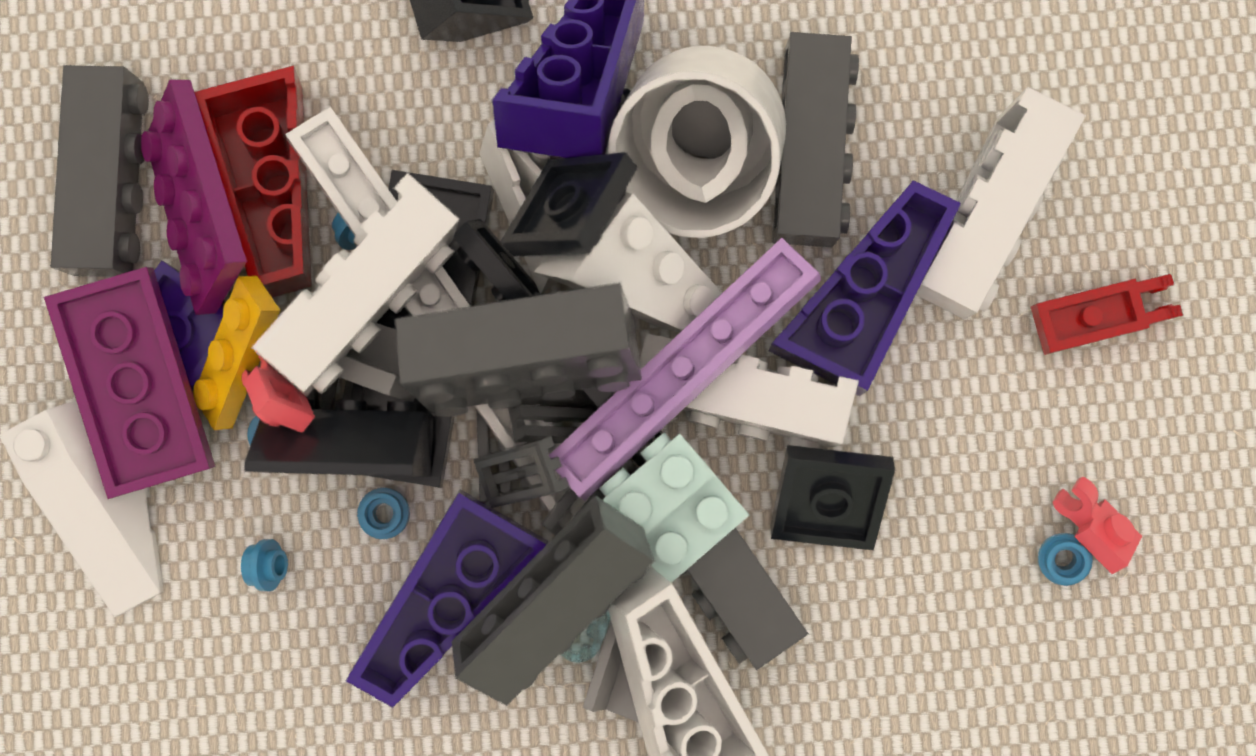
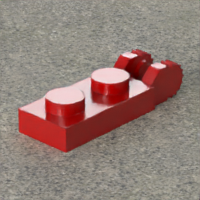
(1100, 314)

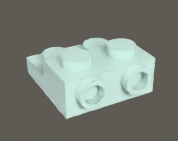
(675, 503)

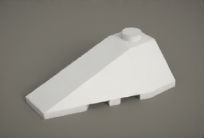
(104, 535)

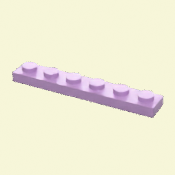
(684, 368)

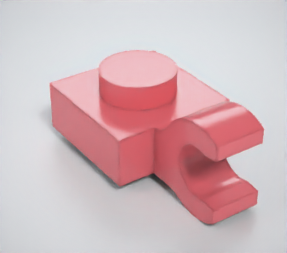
(276, 399)
(1101, 527)

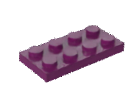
(193, 198)
(129, 382)

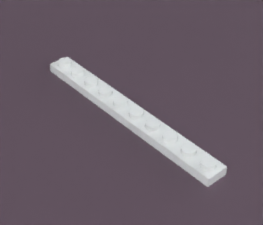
(355, 193)

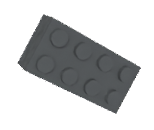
(519, 350)

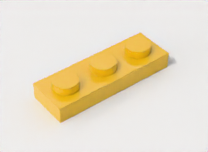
(244, 321)

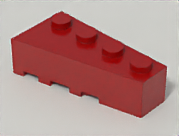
(263, 173)

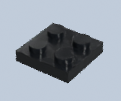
(569, 205)
(831, 497)

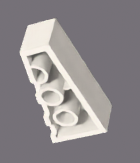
(999, 201)
(359, 289)
(770, 401)
(674, 678)

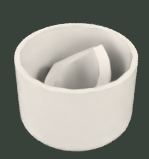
(692, 193)

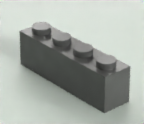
(814, 155)
(98, 171)
(551, 601)
(746, 601)

